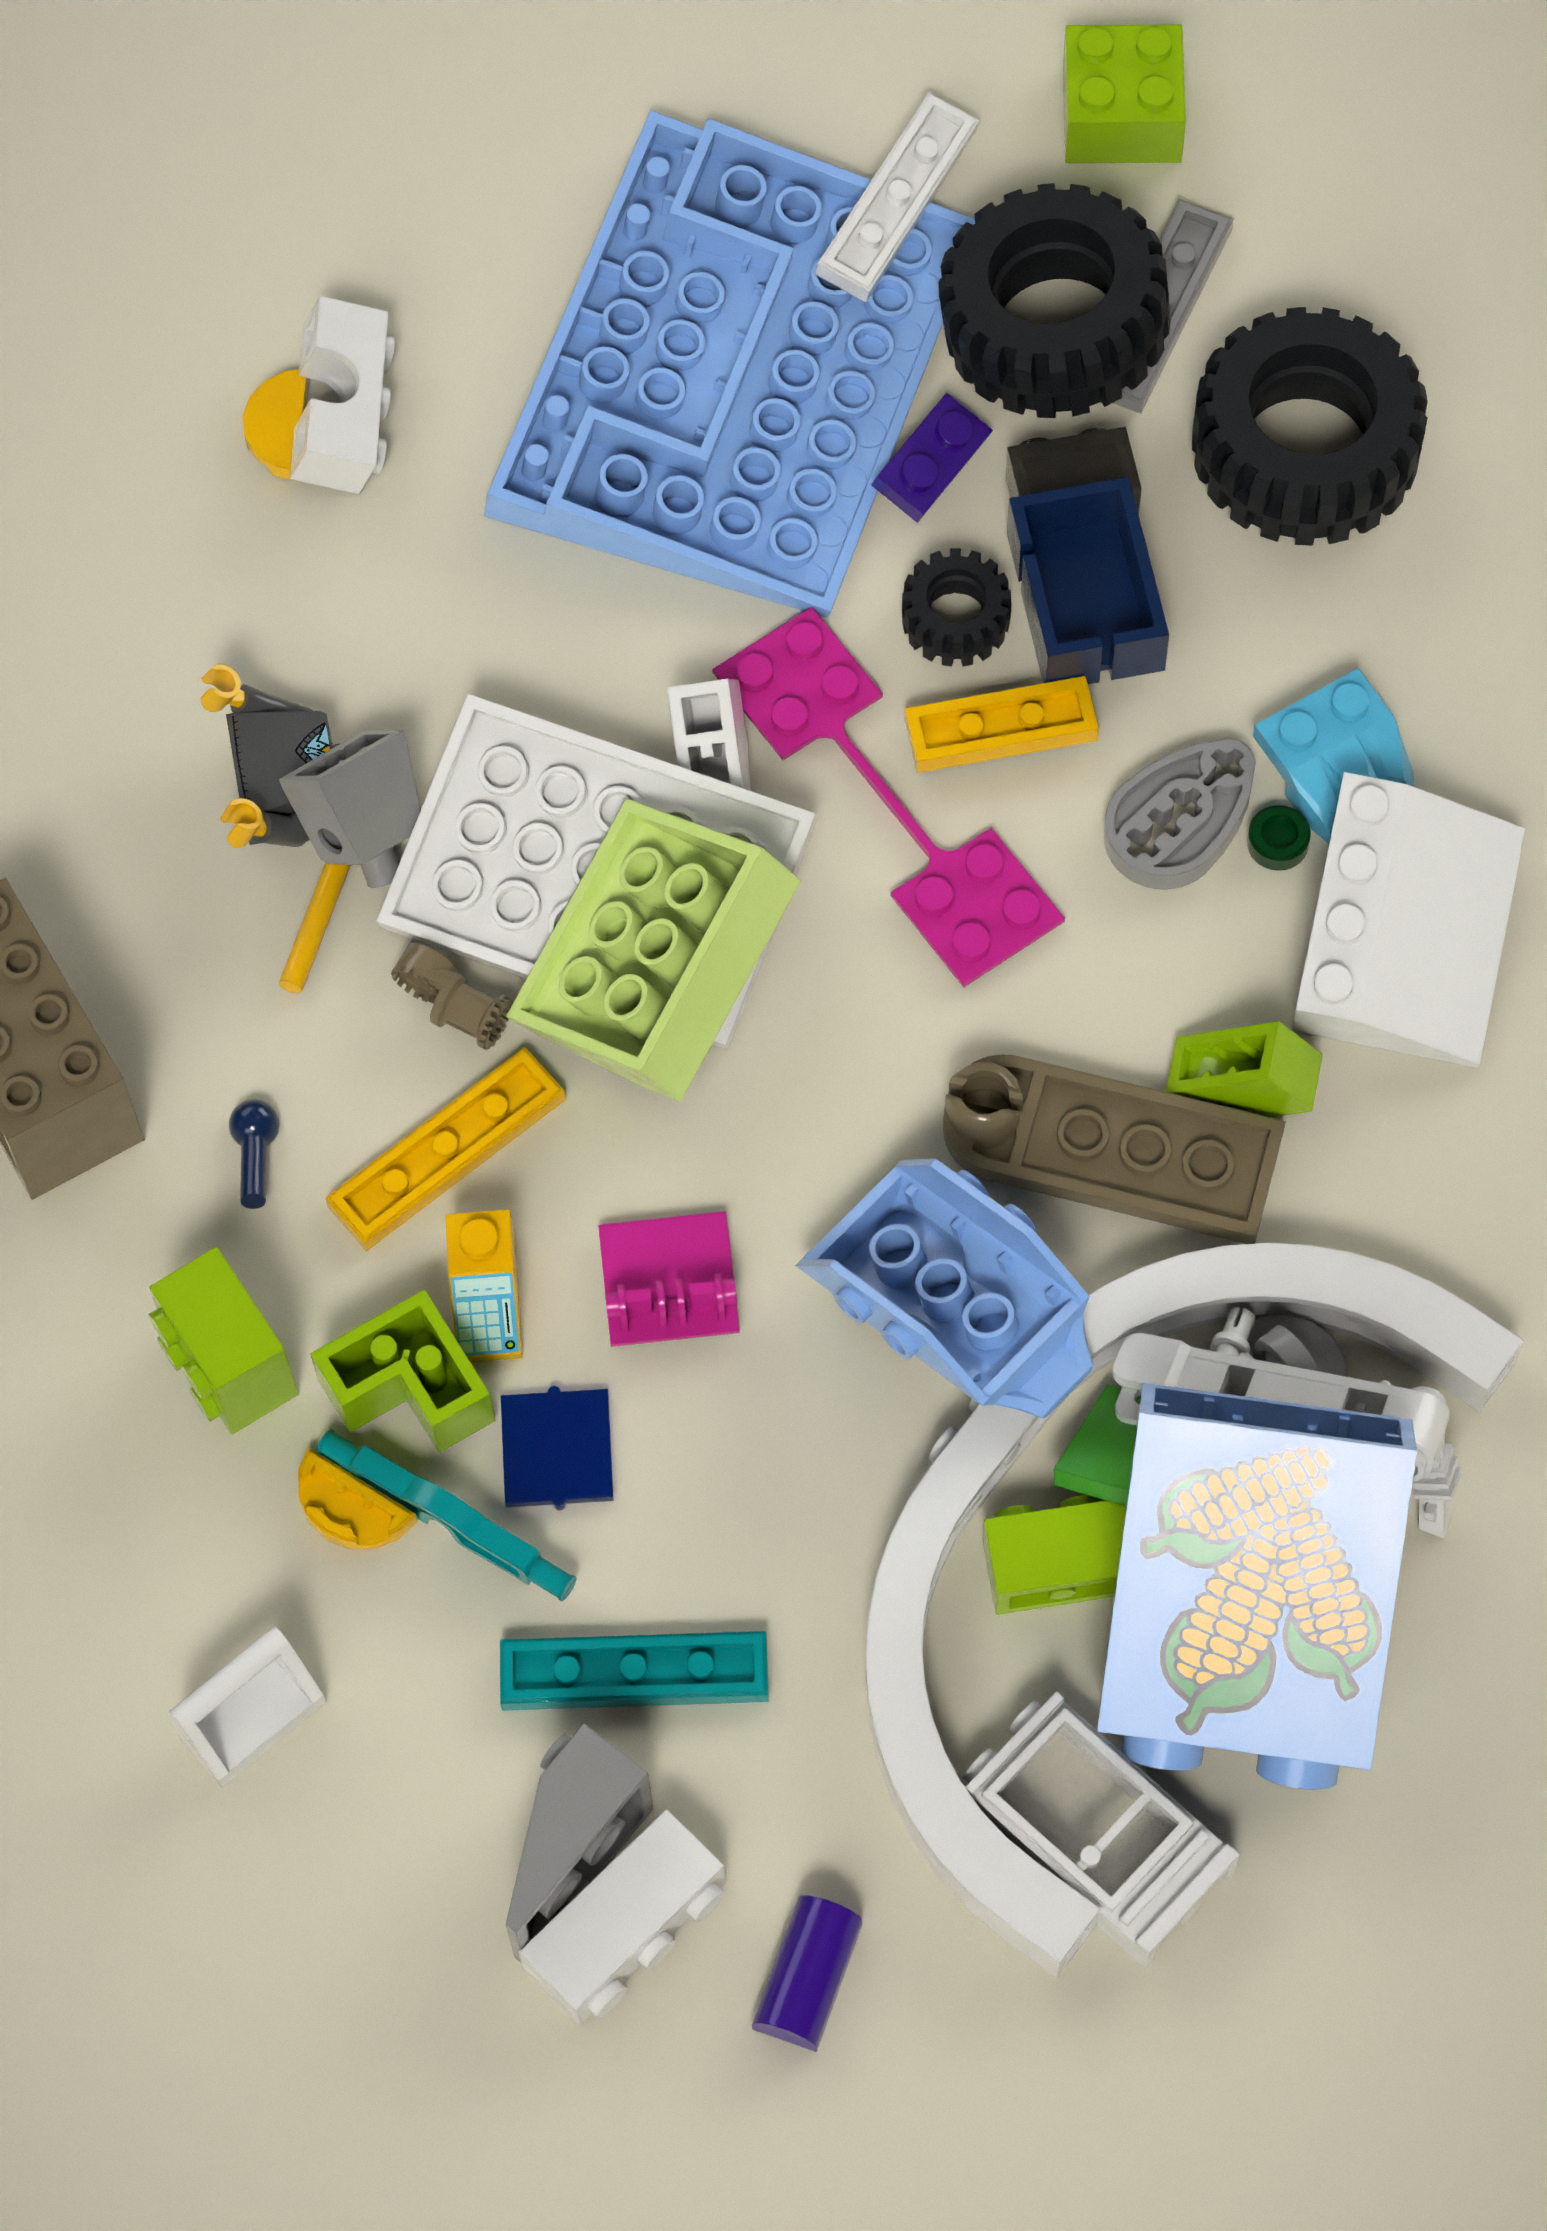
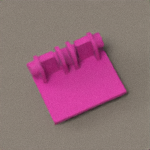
(668, 1279)

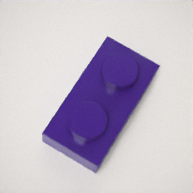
(931, 457)

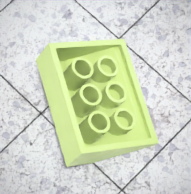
(654, 948)

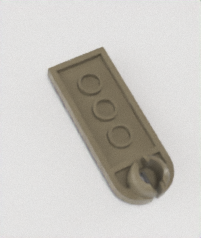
(1113, 1145)

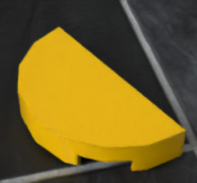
(272, 417)
(347, 1508)

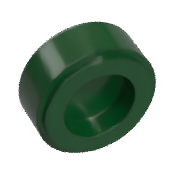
(1278, 837)

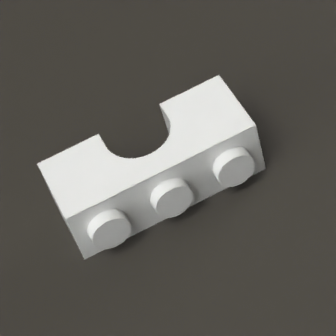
(349, 352)

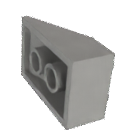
(579, 1821)

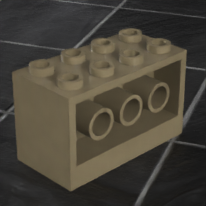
(58, 1084)

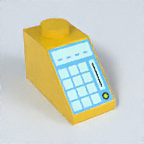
(484, 1284)

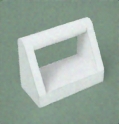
(247, 1707)

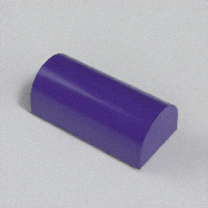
(808, 1972)

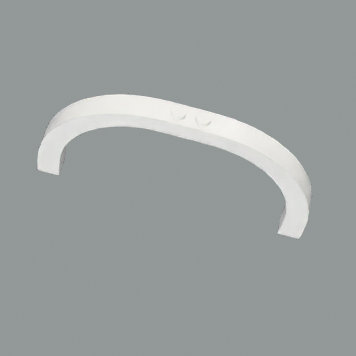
(1198, 1288)

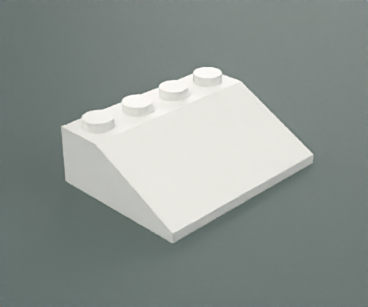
(1409, 923)

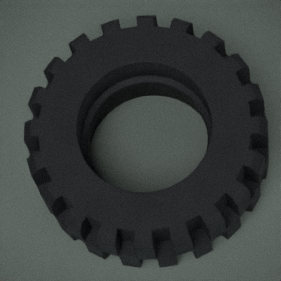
(1040, 240)
(1319, 361)

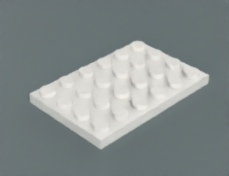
(521, 820)

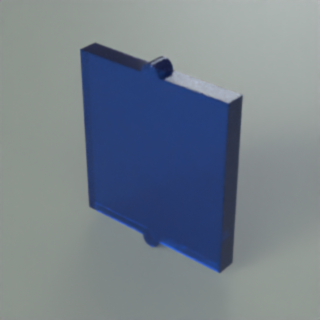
(556, 1448)

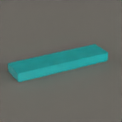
(633, 1670)

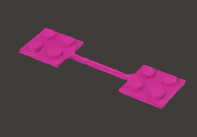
(968, 902)

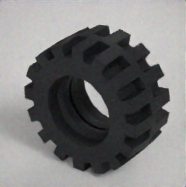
(959, 576)

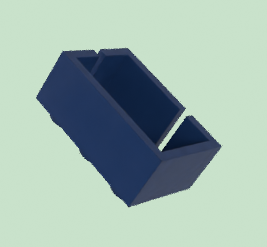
(1087, 582)

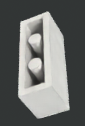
(625, 1919)

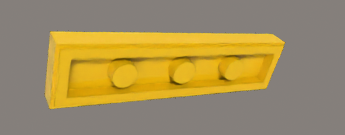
(445, 1149)

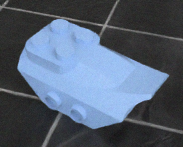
(959, 1287)

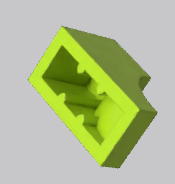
(1247, 1068)

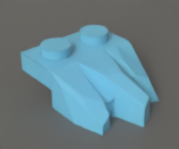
(1331, 734)

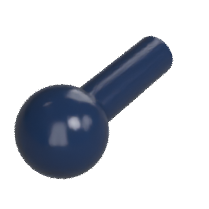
(253, 1127)

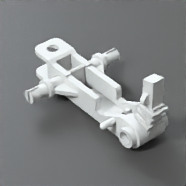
(1233, 1371)

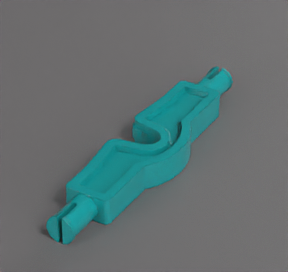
(461, 1520)

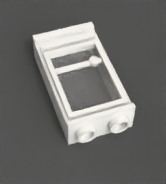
(1099, 1825)

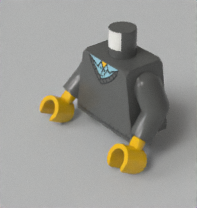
(266, 743)

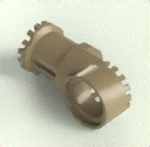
(454, 1001)

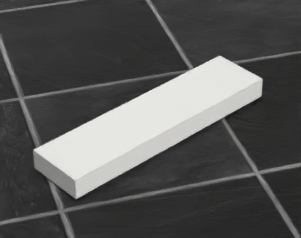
(897, 197)

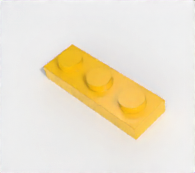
(1001, 724)

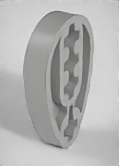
(1197, 840)

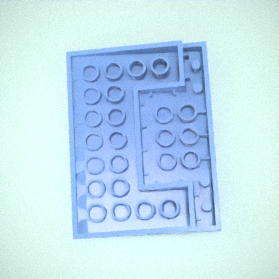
(714, 388)

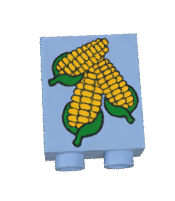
(1256, 1583)

